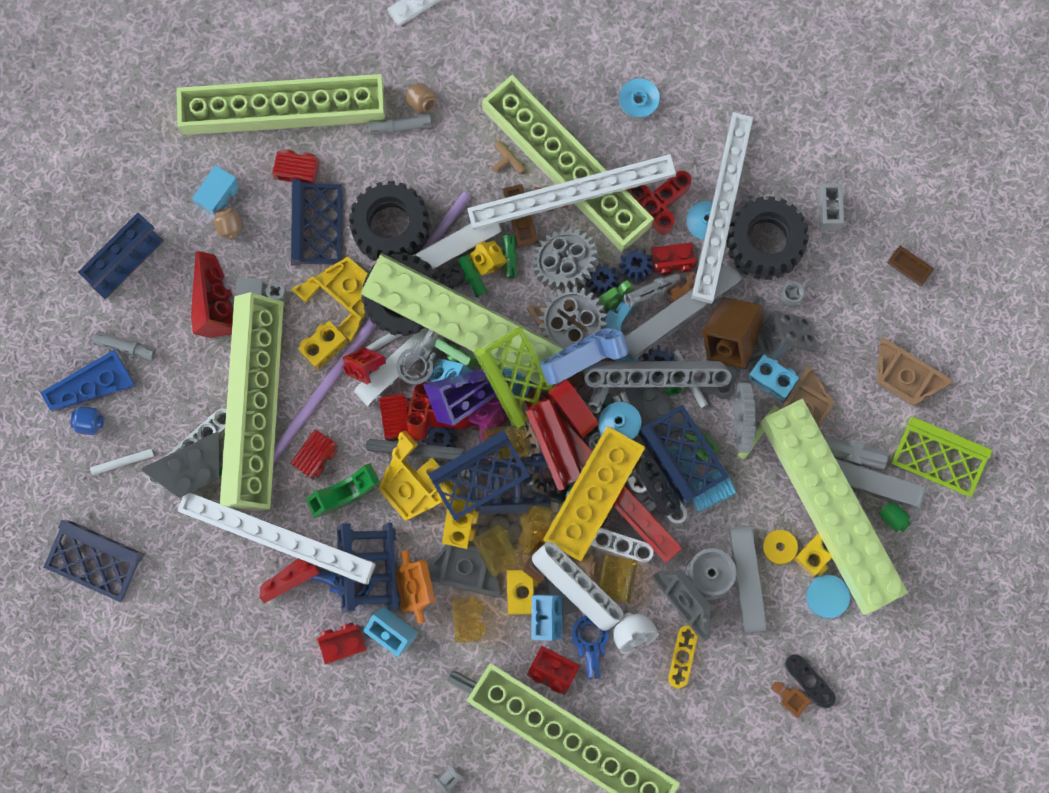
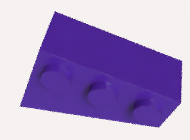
(458, 396)

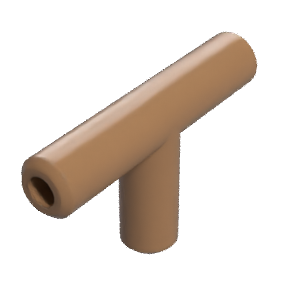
(508, 158)

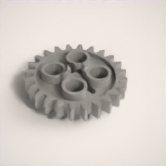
(565, 259)
(583, 305)
(744, 412)

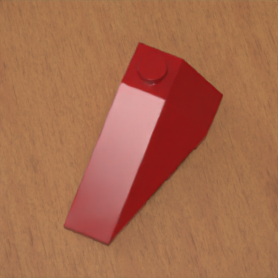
(210, 300)

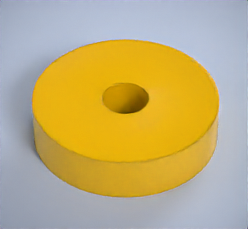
(787, 540)

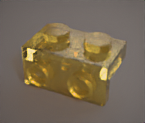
(516, 436)
(535, 526)
(496, 550)
(618, 578)
(466, 619)

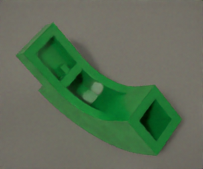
(343, 493)

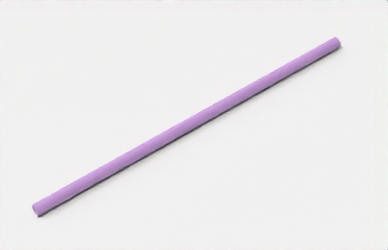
(358, 341)

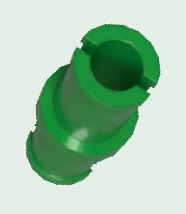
(511, 256)
(472, 275)

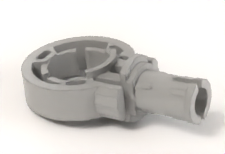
(426, 344)

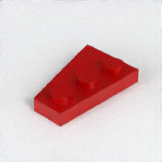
(288, 578)

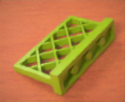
(498, 381)
(948, 439)

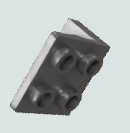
(786, 331)

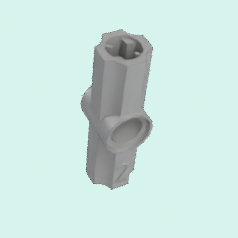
(857, 453)

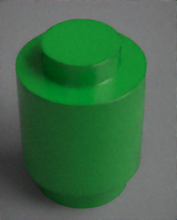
(895, 517)

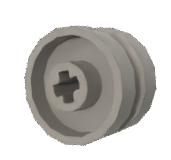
(720, 565)

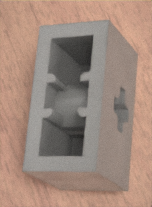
(830, 207)

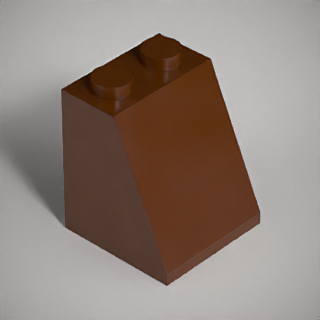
(733, 332)

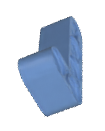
(583, 354)

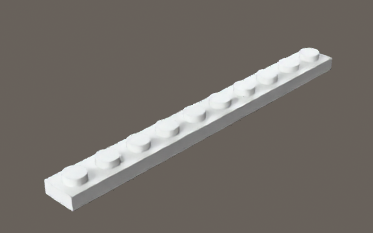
(571, 192)
(722, 208)
(277, 538)

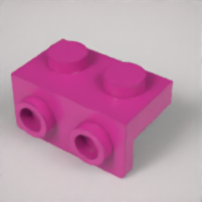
(489, 415)

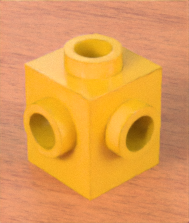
(488, 257)

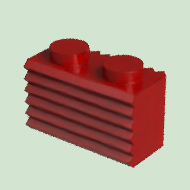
(294, 166)
(394, 415)
(314, 455)

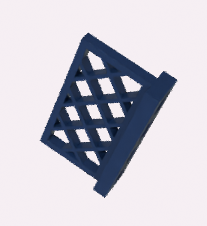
(298, 218)
(473, 457)
(665, 459)
(100, 542)

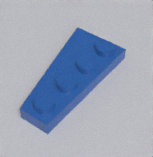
(93, 381)

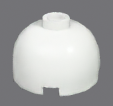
(634, 631)

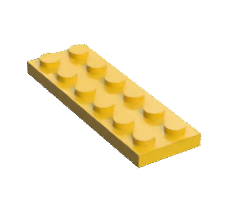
(594, 493)

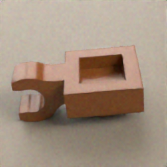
(679, 291)
(793, 699)

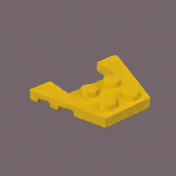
(344, 284)
(405, 487)

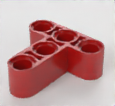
(661, 204)
(572, 408)
(422, 415)

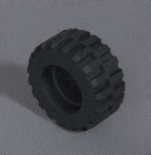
(385, 197)
(770, 212)
(383, 316)

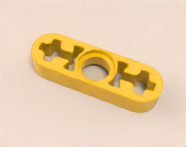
(680, 639)

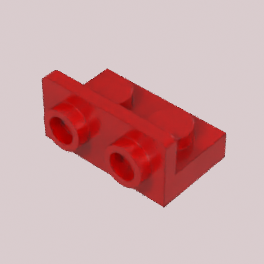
(673, 258)
(361, 362)
(341, 643)
(553, 670)

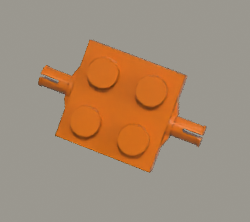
(414, 586)

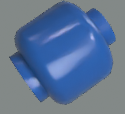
(86, 420)

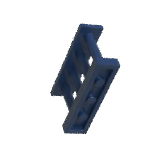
(121, 256)
(517, 502)
(349, 599)

